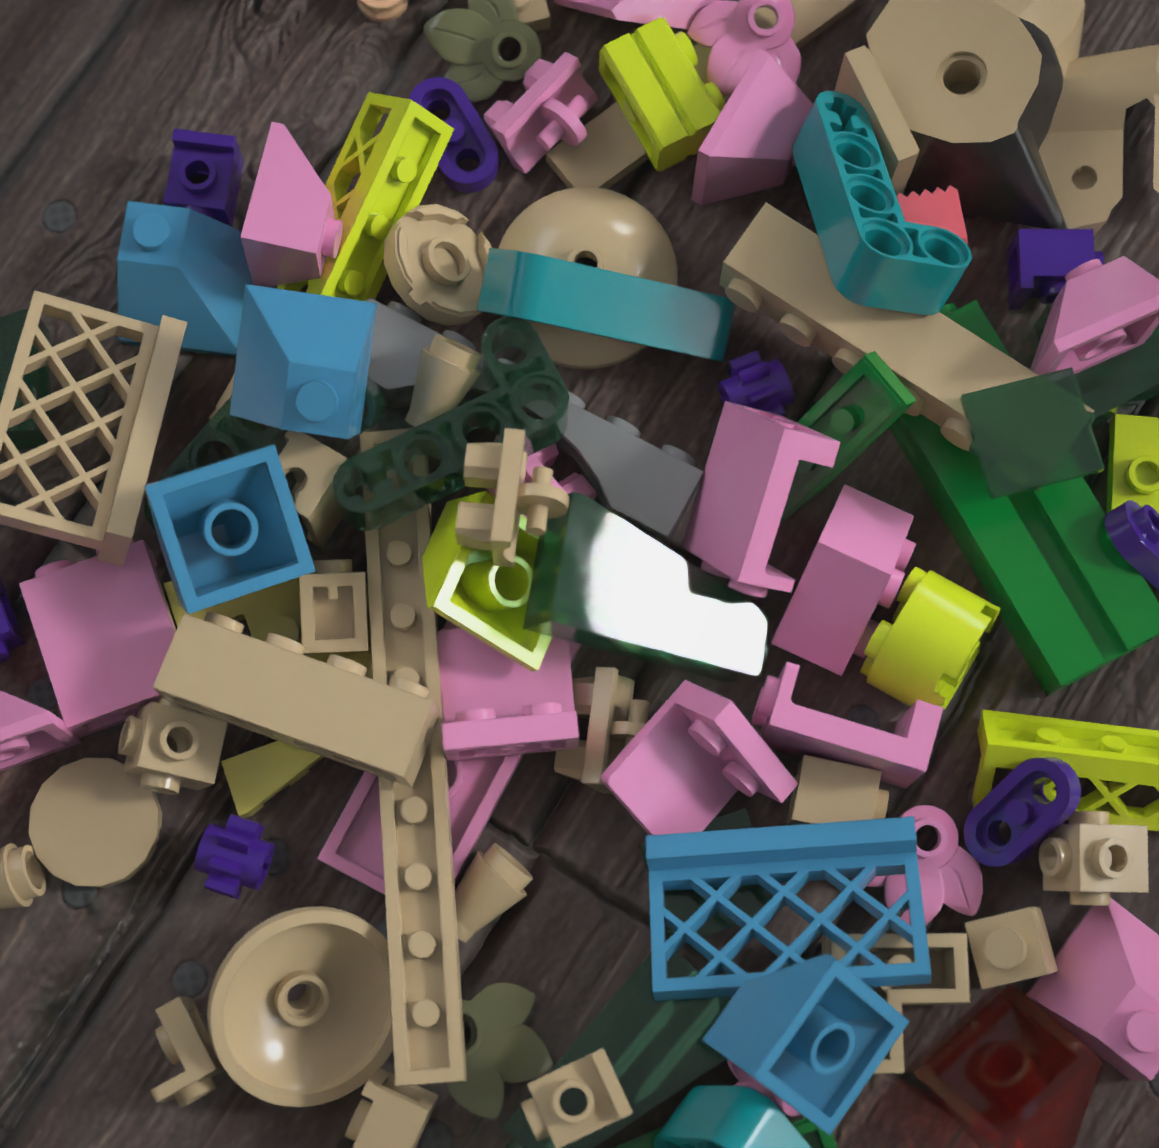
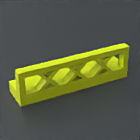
(392, 182)
(1092, 749)

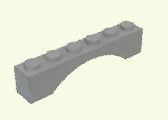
(629, 475)

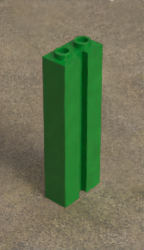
(1035, 551)

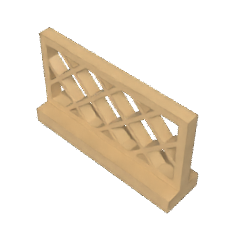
(138, 422)

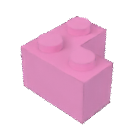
(848, 574)

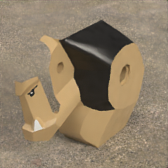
(1012, 106)

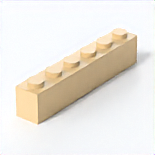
(786, 276)

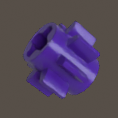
(757, 384)
(234, 856)

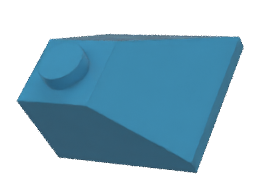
(183, 269)
(303, 361)
(228, 529)
(808, 1036)

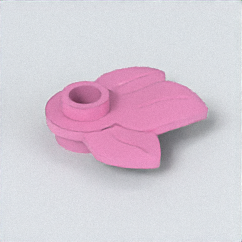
(735, 39)
(945, 871)

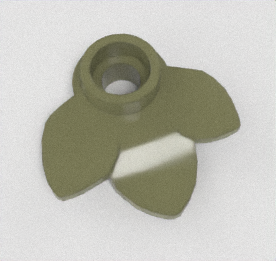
(473, 45)
(498, 1048)

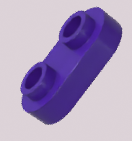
(468, 139)
(1136, 537)
(1024, 807)

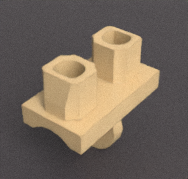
(504, 468)
(612, 725)

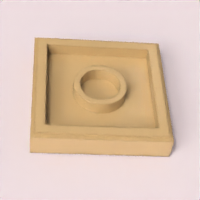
(864, 82)

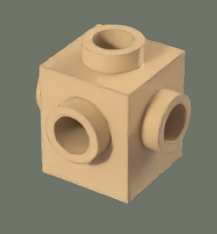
(194, 744)
(1095, 858)

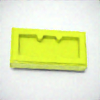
(1133, 461)

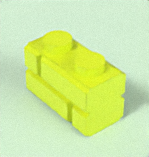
(661, 91)

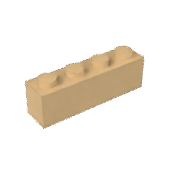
(298, 698)

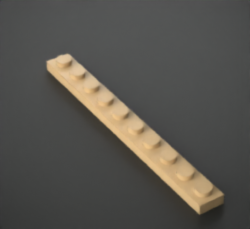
(415, 819)

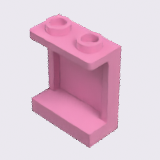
(747, 493)
(101, 635)
(812, 733)

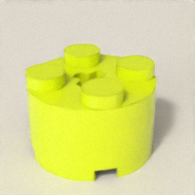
(930, 640)

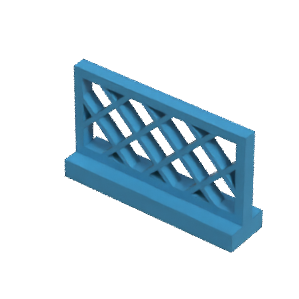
(791, 857)

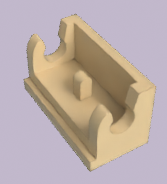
(313, 492)

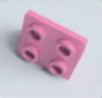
(500, 705)
(693, 763)

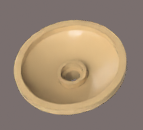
(613, 234)
(327, 1038)

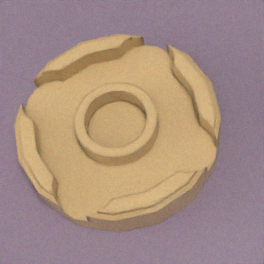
(437, 263)
(94, 823)

